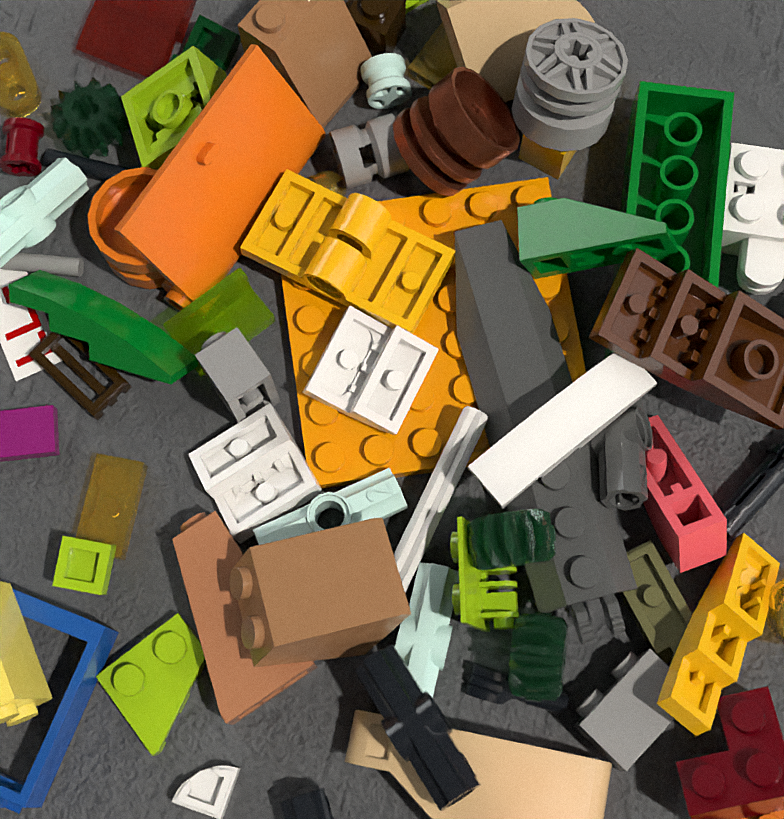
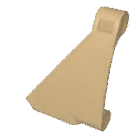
(513, 776)

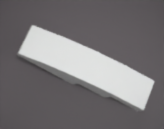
(560, 427)

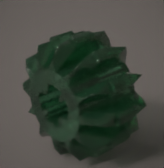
(90, 118)
(511, 539)
(538, 656)

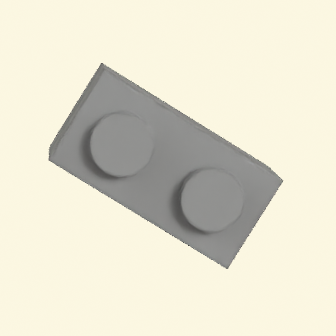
(237, 374)
(626, 715)

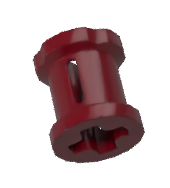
(21, 147)

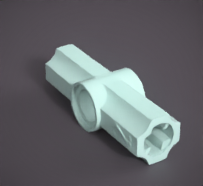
(30, 210)
(367, 499)
(427, 632)

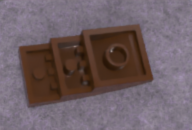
(696, 337)

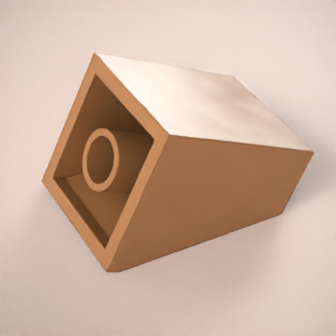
(312, 49)
(319, 594)

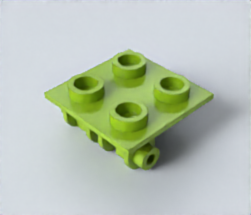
(472, 595)

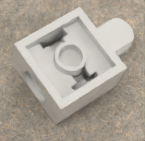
(755, 216)

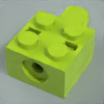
(169, 103)

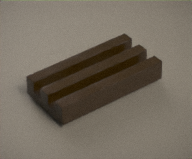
(107, 396)

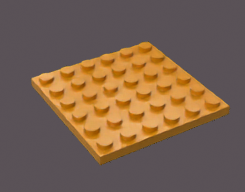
(348, 450)

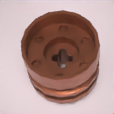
(456, 132)

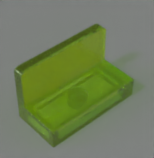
(220, 309)

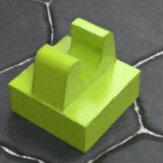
(84, 565)

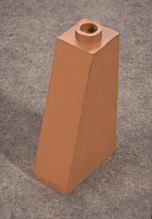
(206, 559)

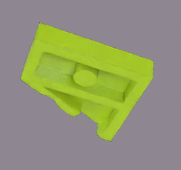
(155, 680)

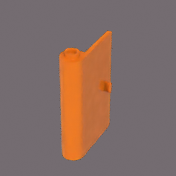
(220, 178)

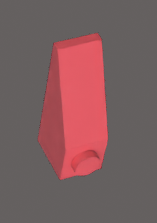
(680, 504)

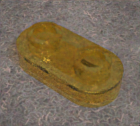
(17, 79)

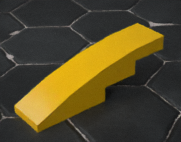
(717, 635)

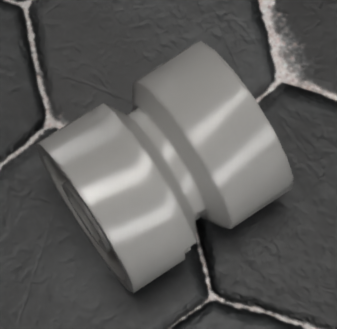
(382, 147)

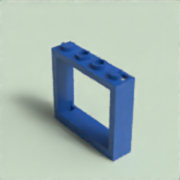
(32, 793)

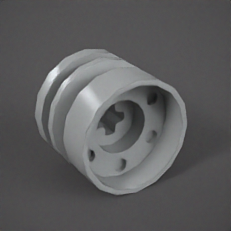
(568, 84)

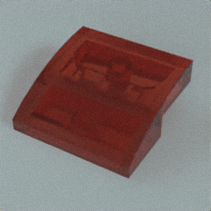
(135, 32)

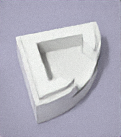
(208, 790)

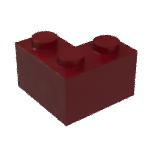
(748, 775)

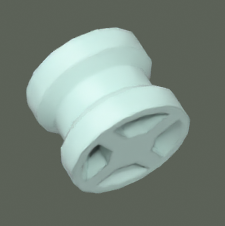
(386, 81)

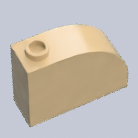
(495, 34)

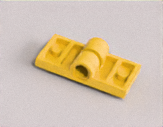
(348, 251)

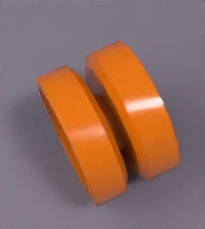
(106, 212)

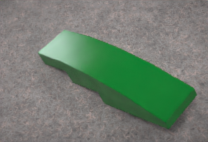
(112, 330)

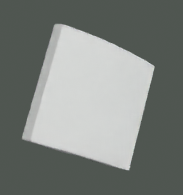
(371, 371)
(255, 472)

